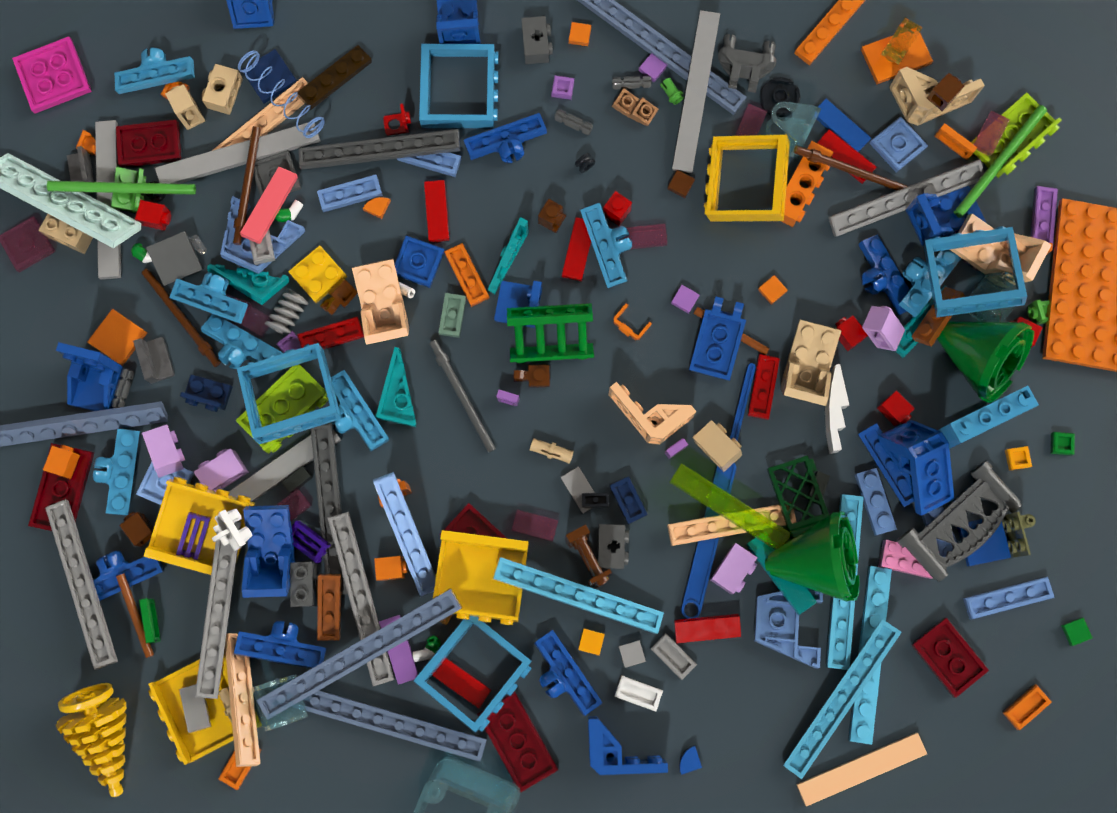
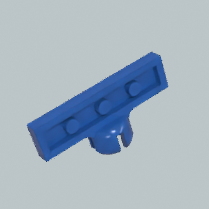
(506, 139)
(883, 272)
(898, 480)
(115, 564)
(280, 647)
(565, 674)

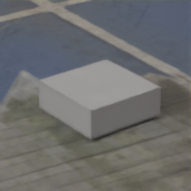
(632, 654)

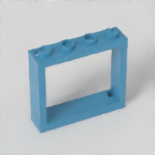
(449, 120)
(978, 302)
(989, 416)
(298, 423)
(496, 704)

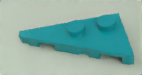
(509, 254)
(256, 286)
(395, 398)

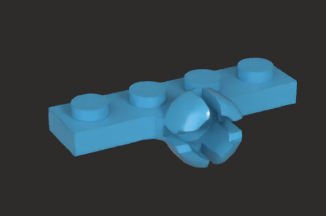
(154, 72)
(607, 244)
(918, 275)
(210, 297)
(237, 343)
(356, 413)
(119, 472)

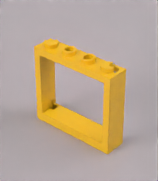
(722, 143)

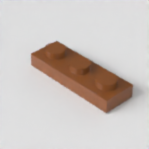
(931, 327)
(329, 607)

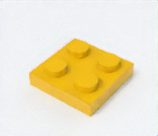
(317, 274)

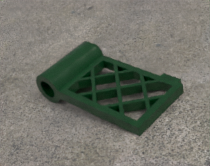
(799, 527)

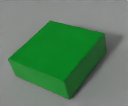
(1062, 443)
(1076, 631)

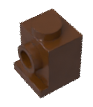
(551, 216)

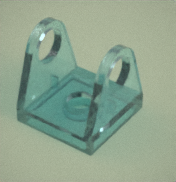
(798, 126)
(991, 284)
(285, 717)

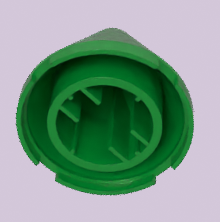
(987, 353)
(820, 559)

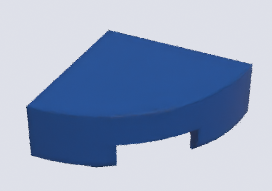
(689, 761)

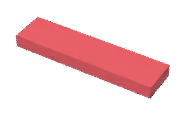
(269, 205)

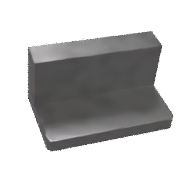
(80, 166)
(154, 359)

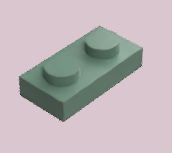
(452, 315)

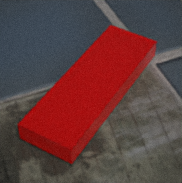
(845, 153)
(436, 211)
(577, 251)
(333, 334)
(763, 386)
(707, 628)
(462, 682)

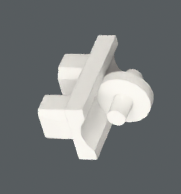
(227, 531)

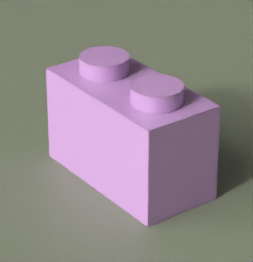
(883, 328)
(162, 450)
(221, 471)
(734, 569)

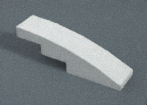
(833, 410)

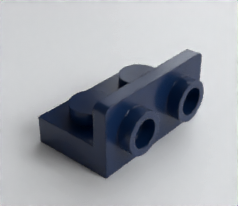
(206, 392)

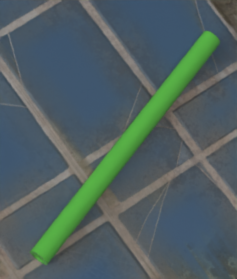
(1000, 161)
(120, 187)

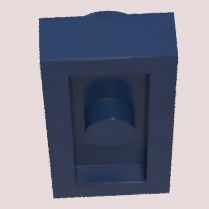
(628, 500)

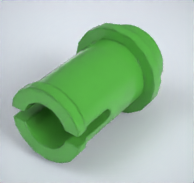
(675, 96)

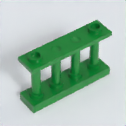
(550, 315)

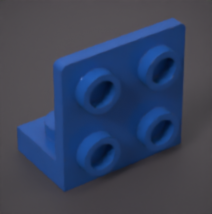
(517, 295)

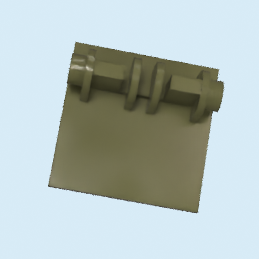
(1014, 526)

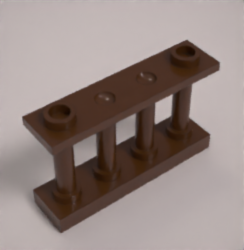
(578, 540)

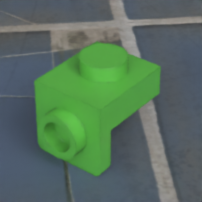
(1038, 311)

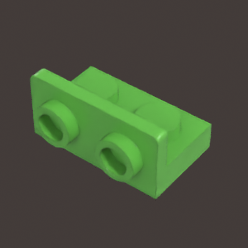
(127, 201)

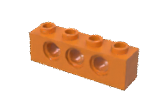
(804, 195)

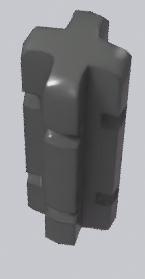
(631, 82)
(573, 122)
(122, 388)

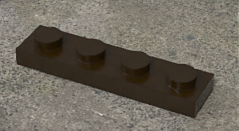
(334, 77)

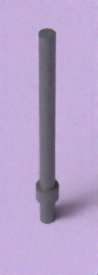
(443, 360)

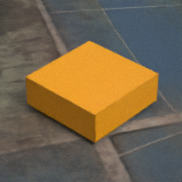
(1018, 458)
(591, 641)

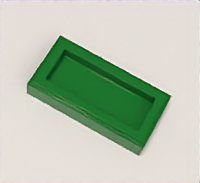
(150, 620)

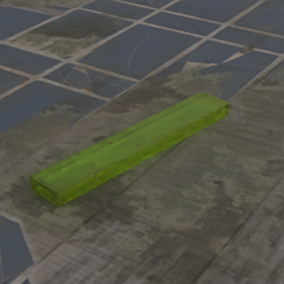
(729, 507)

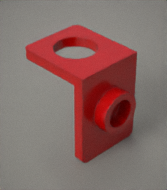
(403, 118)

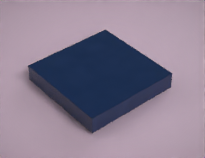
(279, 72)

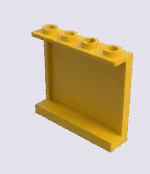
(176, 504)
(468, 569)
(202, 742)

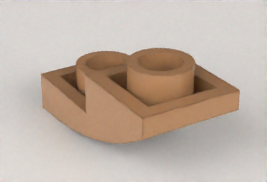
(635, 108)

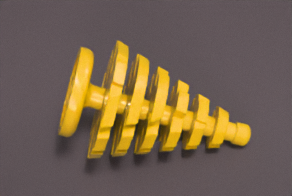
(96, 732)

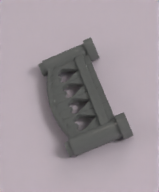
(924, 544)

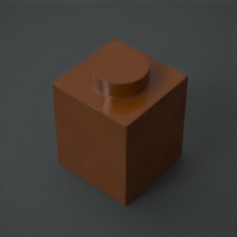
(945, 91)
(137, 528)

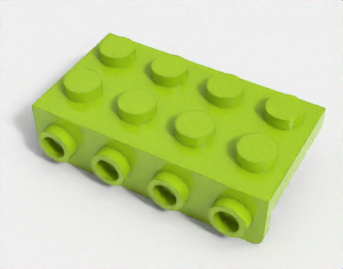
(1018, 115)
(288, 397)

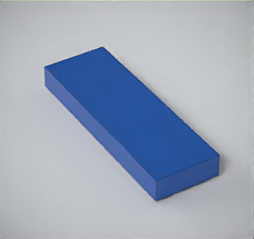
(842, 126)

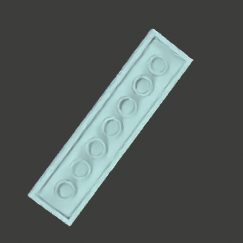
(70, 207)

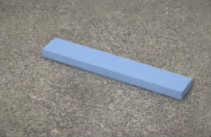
(406, 533)

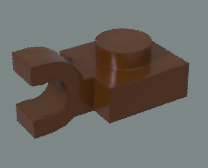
(341, 295)
(536, 376)

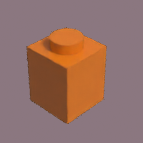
(61, 461)
(390, 568)

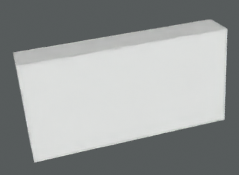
(638, 693)

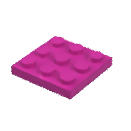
(51, 75)

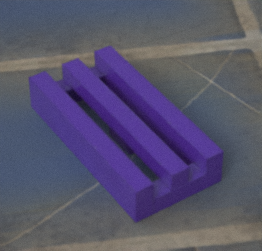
(321, 550)
(187, 553)

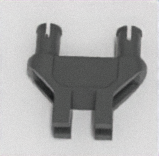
(745, 63)

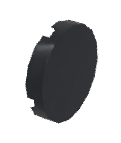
(778, 91)

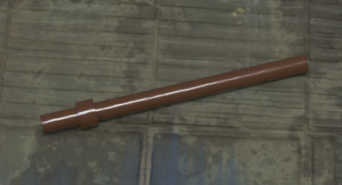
(816, 156)
(240, 221)
(204, 347)

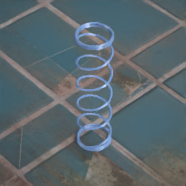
(287, 102)

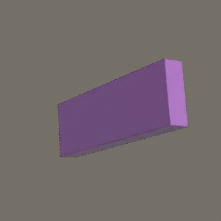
(1044, 213)
(401, 657)

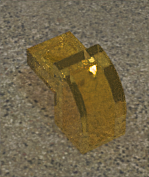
(901, 41)

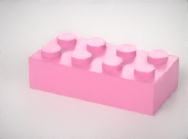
(900, 560)

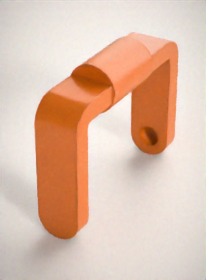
(627, 330)

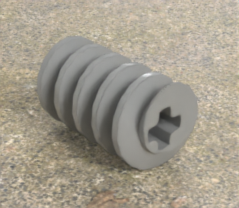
(287, 312)

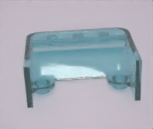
(471, 783)

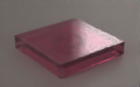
(26, 244)

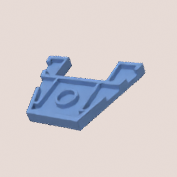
(242, 253)
(779, 625)

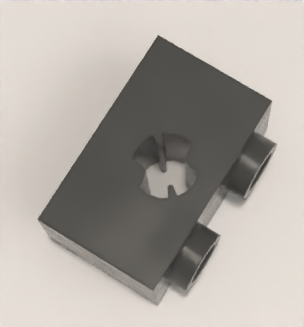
(533, 29)
(607, 535)
(303, 584)

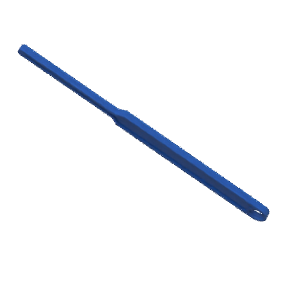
(706, 549)

